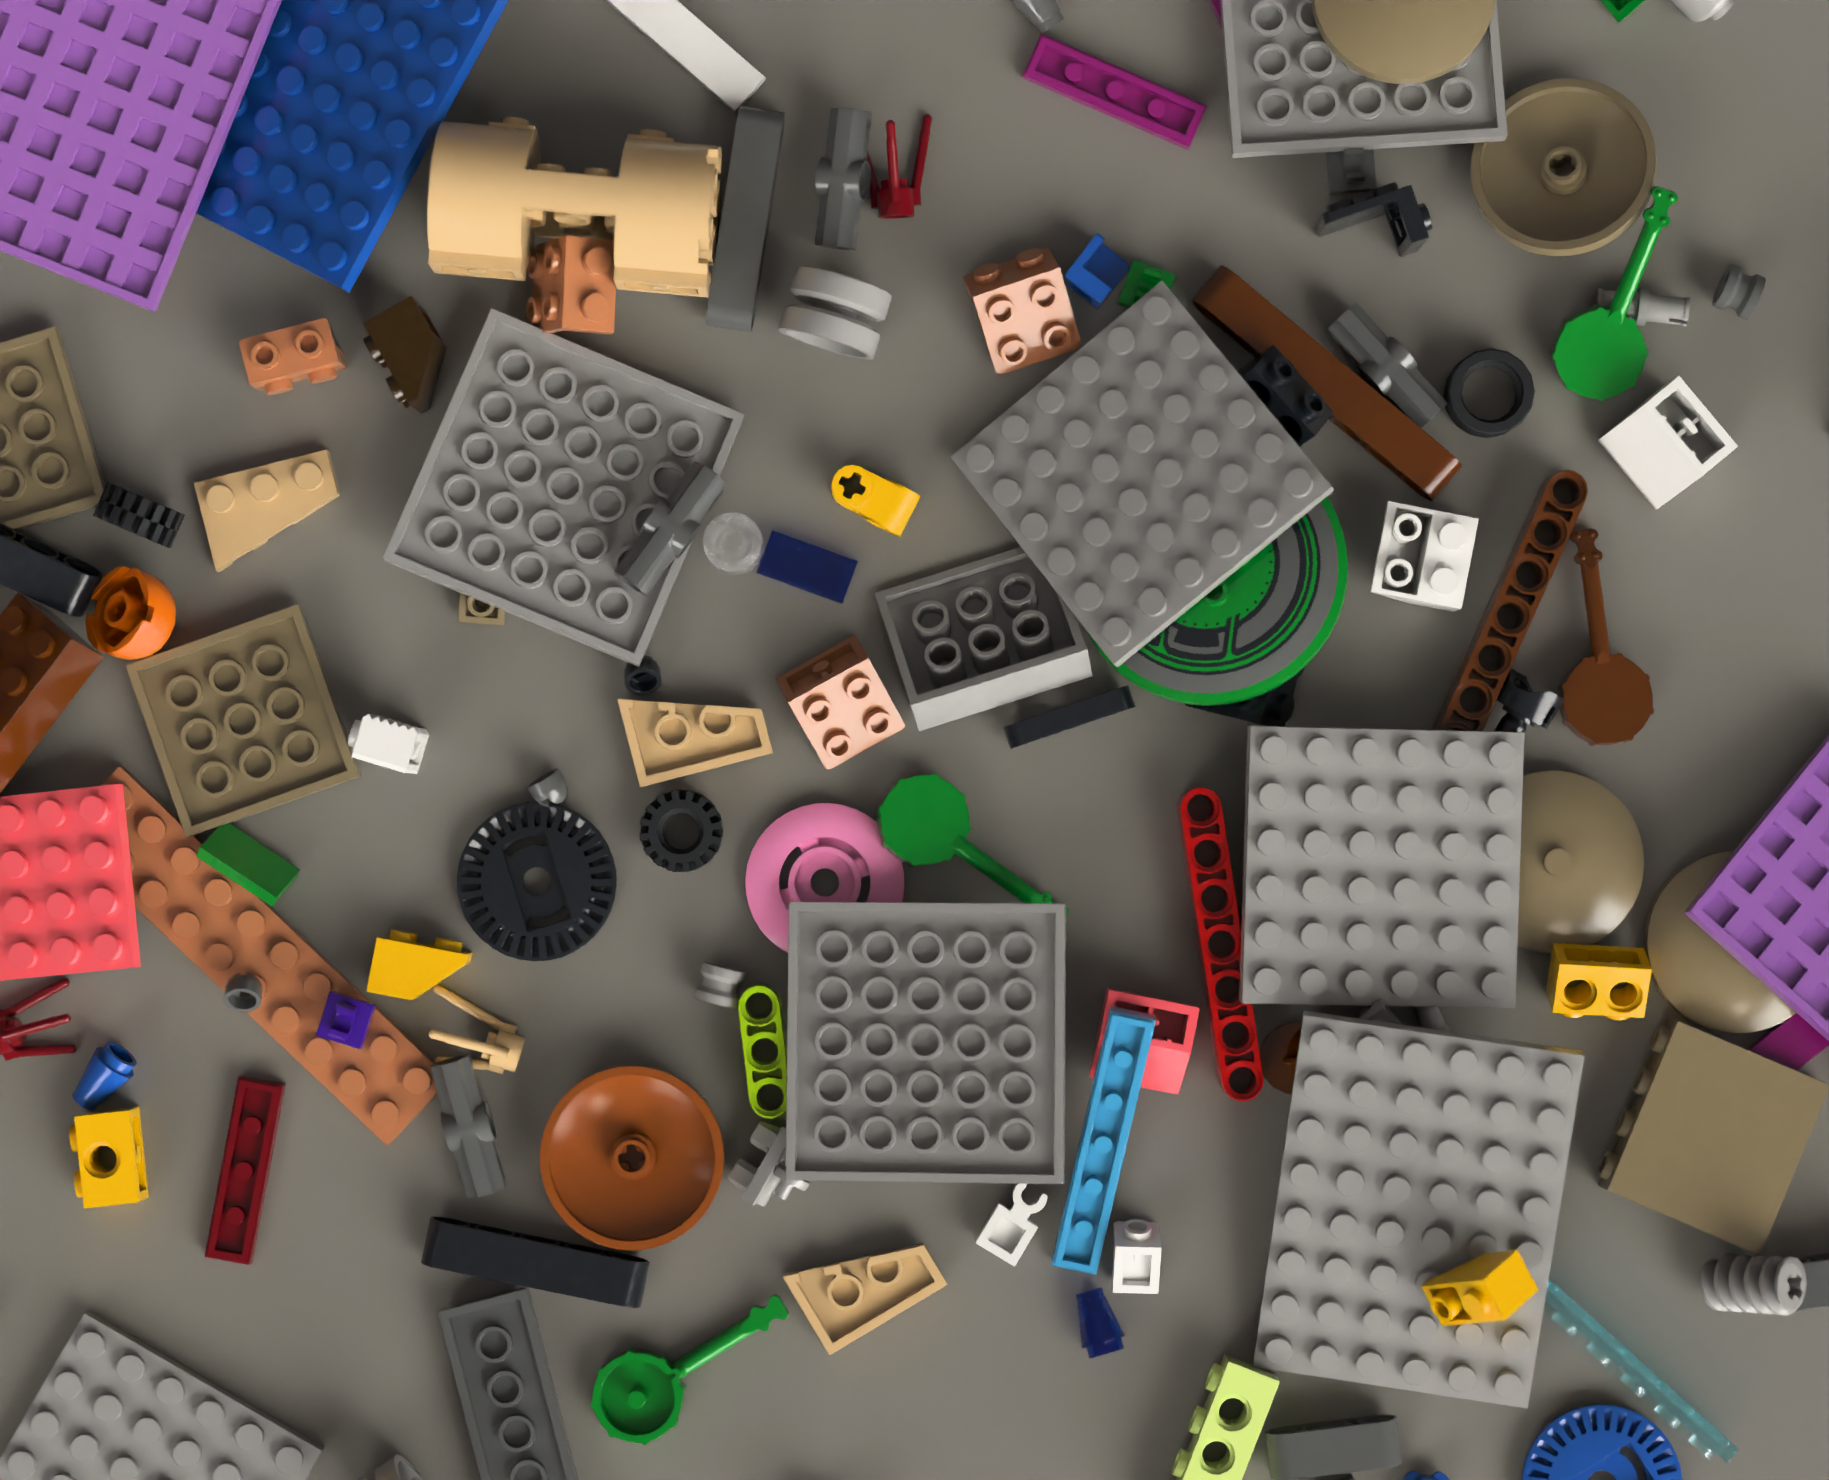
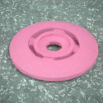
(828, 838)

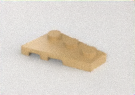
(259, 502)
(690, 738)
(863, 1292)

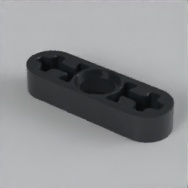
(1069, 717)

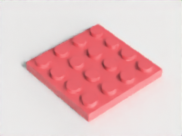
(66, 884)

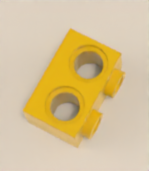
(1601, 970)

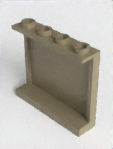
(1712, 1135)

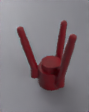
(895, 197)
(13, 1032)

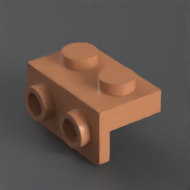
(292, 355)

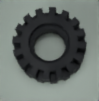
(138, 515)
(653, 831)

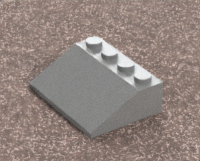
(981, 637)

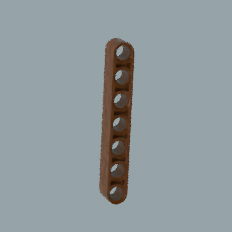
(1355, 404)
(1523, 599)

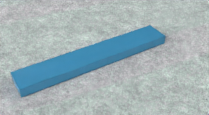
(1103, 1139)

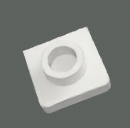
(1136, 1257)

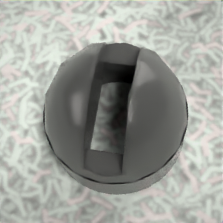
(549, 788)
(243, 1002)

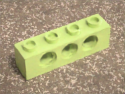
(1226, 1381)

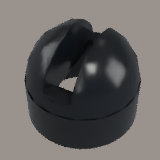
(643, 679)

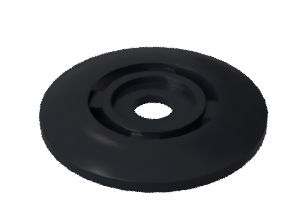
(494, 890)

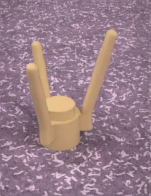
(500, 1049)

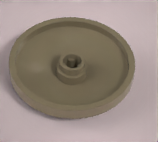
(1402, 37)
(1568, 170)
(1575, 861)
(1696, 971)

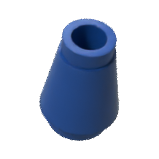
(104, 1074)

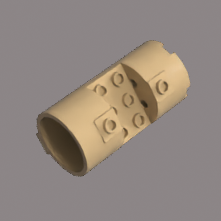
(496, 197)

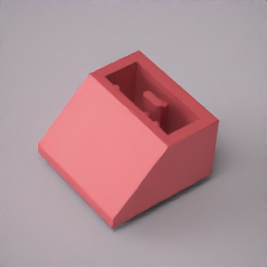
(1170, 1039)

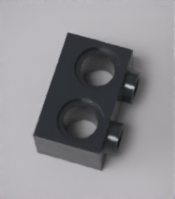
(1286, 395)

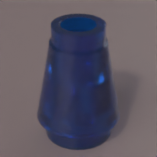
(1098, 1324)

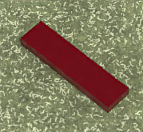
(245, 1170)

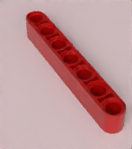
(1208, 922)

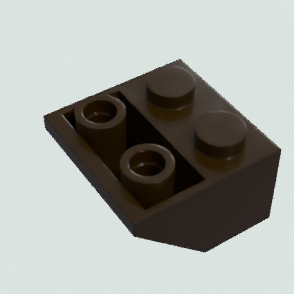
(410, 348)

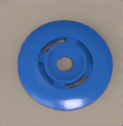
(1590, 1441)

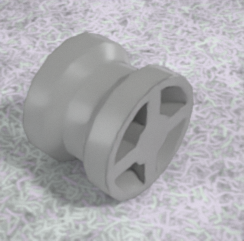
(719, 984)

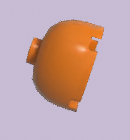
(131, 614)

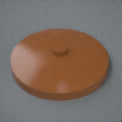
(632, 1157)

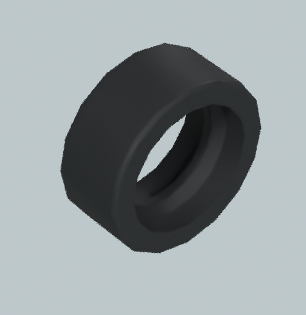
(1523, 387)

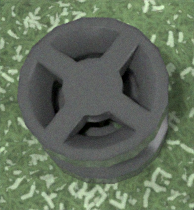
(1738, 291)

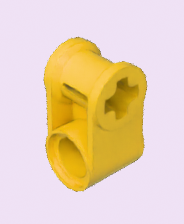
(883, 500)

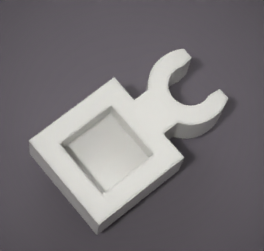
(1009, 1229)

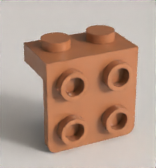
(572, 285)
(1023, 310)

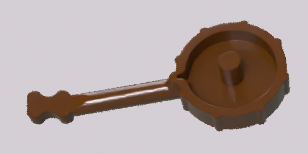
(1605, 693)

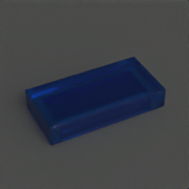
(807, 567)

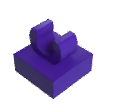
(346, 1019)

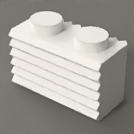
(388, 743)

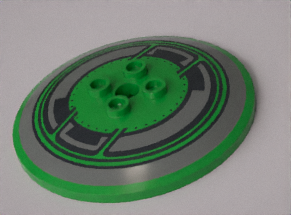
(1254, 624)

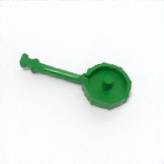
(1601, 347)
(928, 822)
(643, 1392)

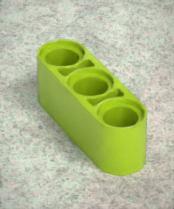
(756, 1028)

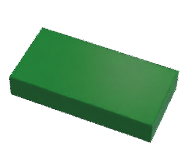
(248, 863)

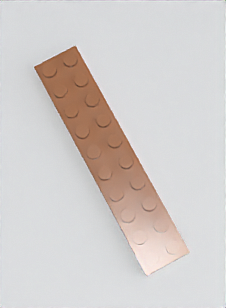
(236, 932)

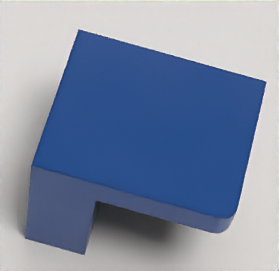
(1096, 272)

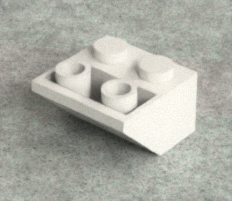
(1667, 442)
(1424, 556)

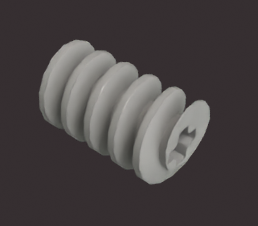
(1754, 1284)

